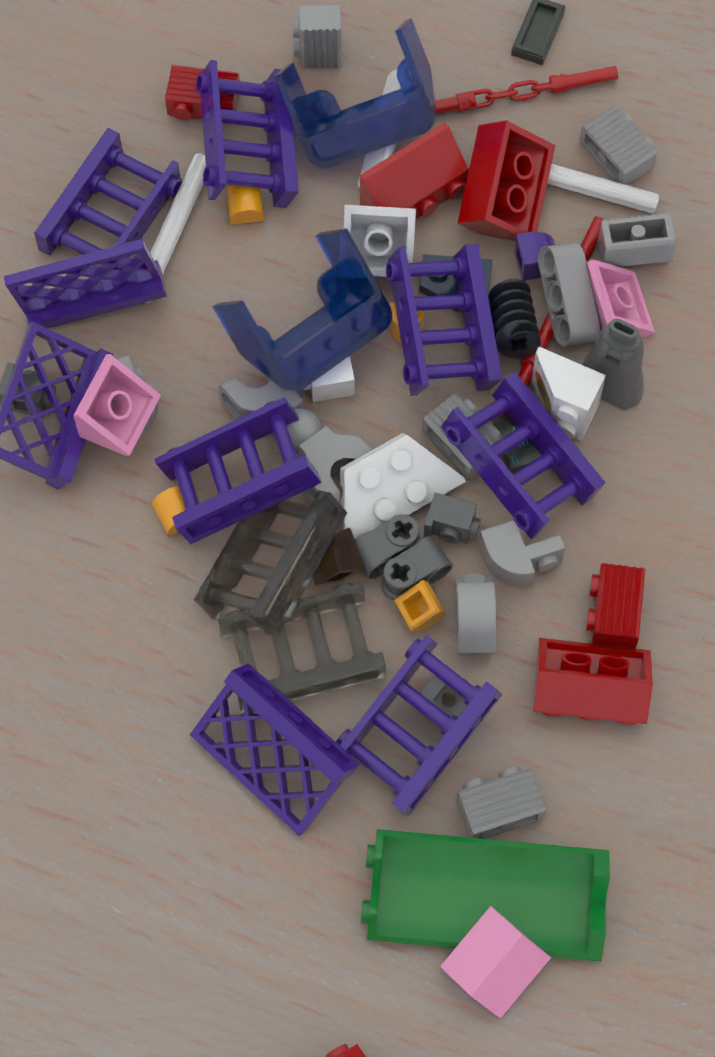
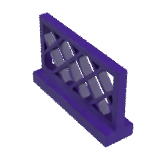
(101, 293)
(68, 444)
(285, 721)

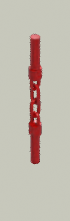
(560, 83)

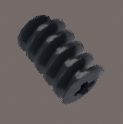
(514, 319)

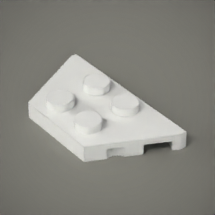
(392, 483)

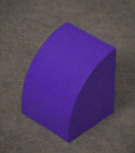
(527, 251)

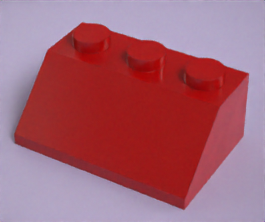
(417, 175)
(505, 181)
(593, 681)

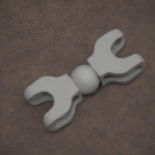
(320, 445)

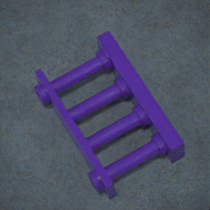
(276, 122)
(91, 179)
(470, 300)
(544, 434)
(251, 497)
(454, 729)

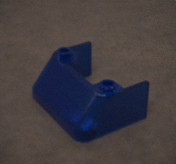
(341, 135)
(350, 319)

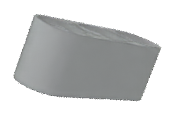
(569, 294)

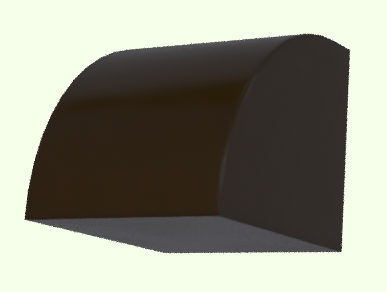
(339, 560)

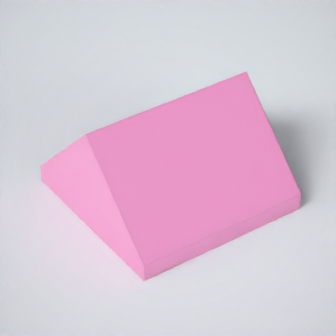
(619, 296)
(115, 407)
(495, 962)

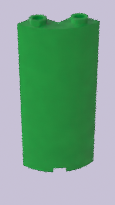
(441, 885)

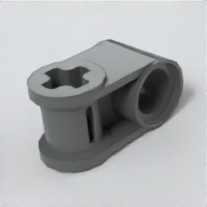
(382, 543)
(418, 563)

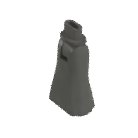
(619, 356)

